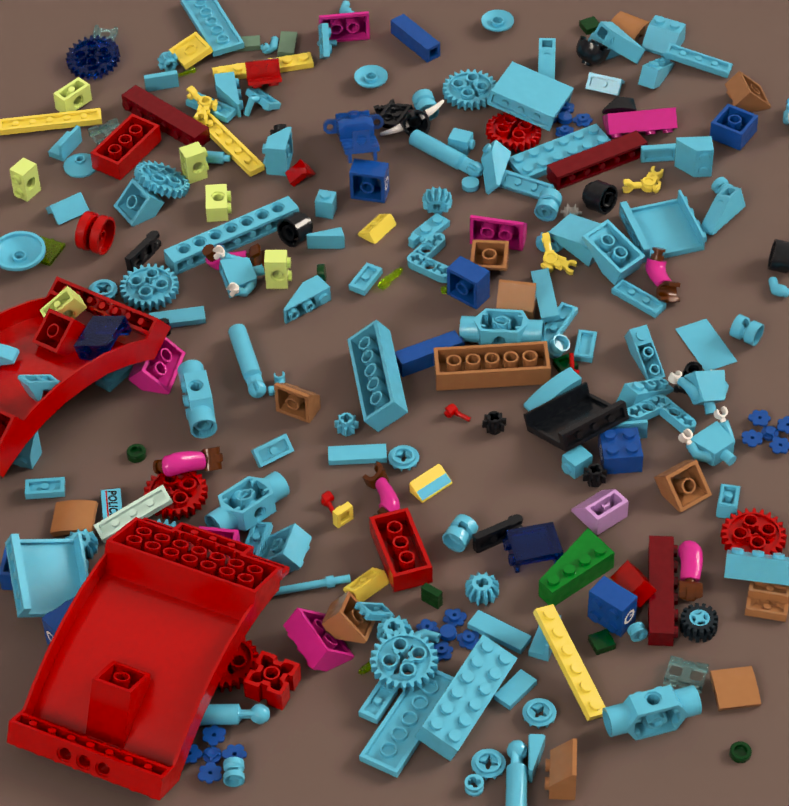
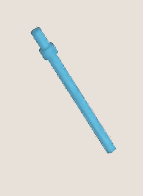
(329, 582)

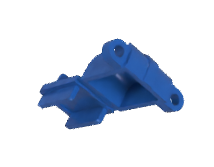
(356, 132)

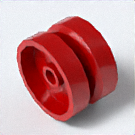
(95, 232)

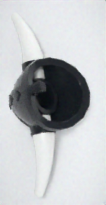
(414, 120)

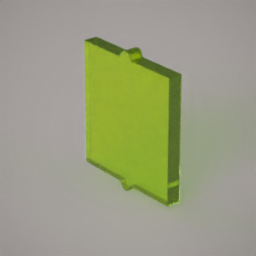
(53, 249)

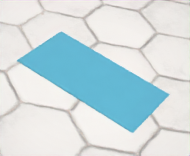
(706, 345)

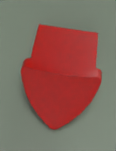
(299, 172)

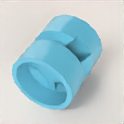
(423, 100)
(548, 204)
(747, 330)
(460, 533)

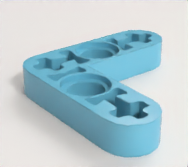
(419, 260)
(662, 406)

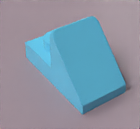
(36, 384)

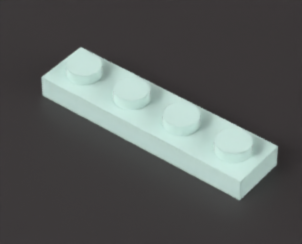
(140, 508)

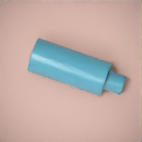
(217, 157)

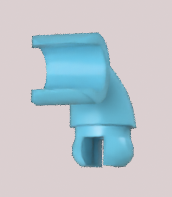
(281, 379)

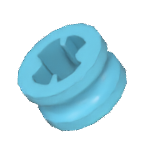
(637, 631)
(478, 780)

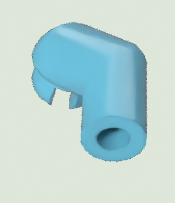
(345, 7)
(269, 48)
(778, 289)
(433, 636)

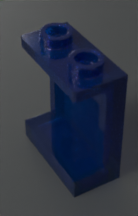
(100, 335)
(532, 545)

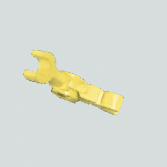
(204, 103)
(647, 184)
(552, 259)

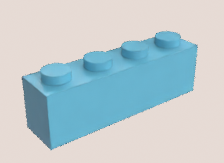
(757, 566)

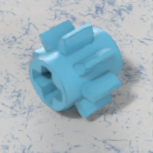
(167, 61)
(346, 424)

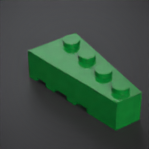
(576, 568)

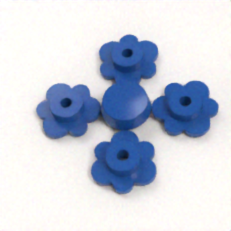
(565, 118)
(768, 433)
(448, 633)
(212, 755)

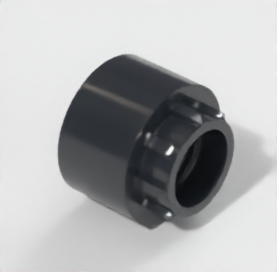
(598, 194)
(294, 226)
(779, 256)

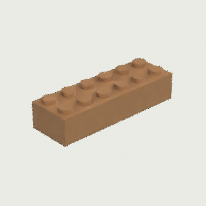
(491, 365)

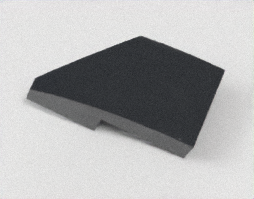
(620, 104)

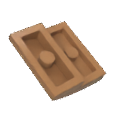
(630, 24)
(73, 515)
(767, 601)
(735, 688)

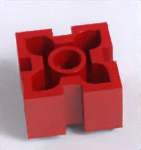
(272, 680)

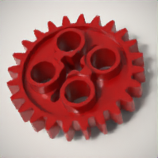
(522, 137)
(186, 491)
(753, 532)
(239, 666)

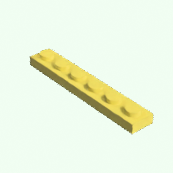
(286, 63)
(50, 121)
(232, 146)
(569, 662)

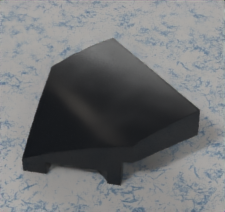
(392, 113)

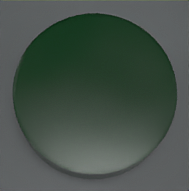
(321, 271)
(136, 453)
(740, 752)

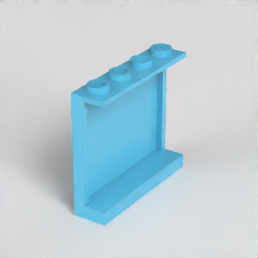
(529, 95)
(664, 225)
(45, 572)

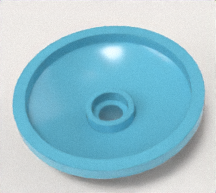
(21, 250)

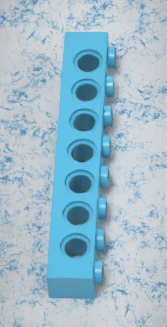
(229, 235)

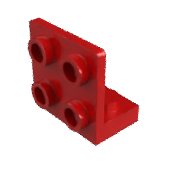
(263, 72)

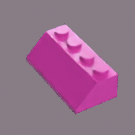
(642, 121)

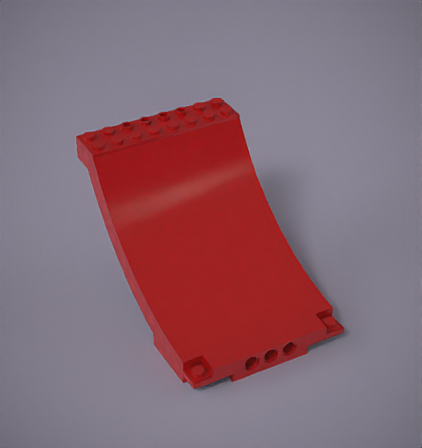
(48, 348)
(144, 653)

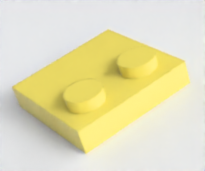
(191, 50)

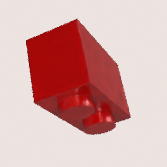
(634, 581)

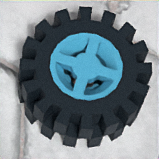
(691, 619)

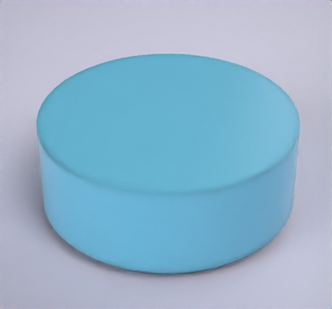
(470, 184)

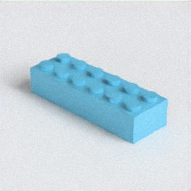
(377, 376)
(466, 698)

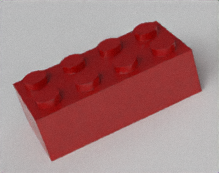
(126, 146)
(401, 549)

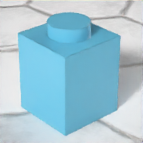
(461, 140)
(325, 204)
(575, 461)

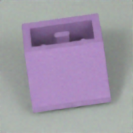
(602, 510)

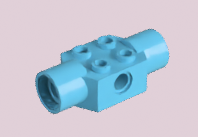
(501, 327)
(197, 398)
(248, 502)
(652, 712)

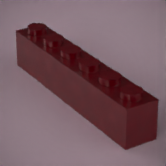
(170, 119)
(595, 160)
(661, 604)

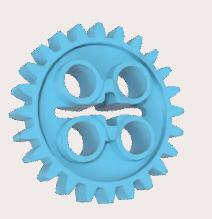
(468, 89)
(161, 179)
(149, 287)
(420, 668)

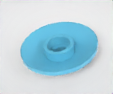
(497, 20)
(371, 76)
(79, 165)

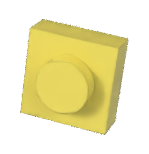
(342, 514)

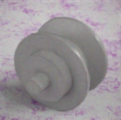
(573, 210)

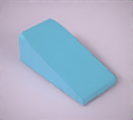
(326, 239)
(727, 500)
(536, 746)

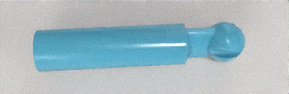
(445, 153)
(247, 360)
(233, 714)
(516, 774)

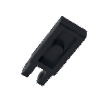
(143, 251)
(495, 534)

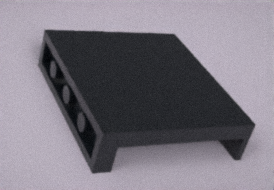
(574, 418)

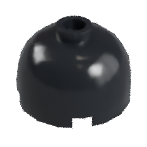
(591, 51)

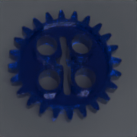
(93, 57)

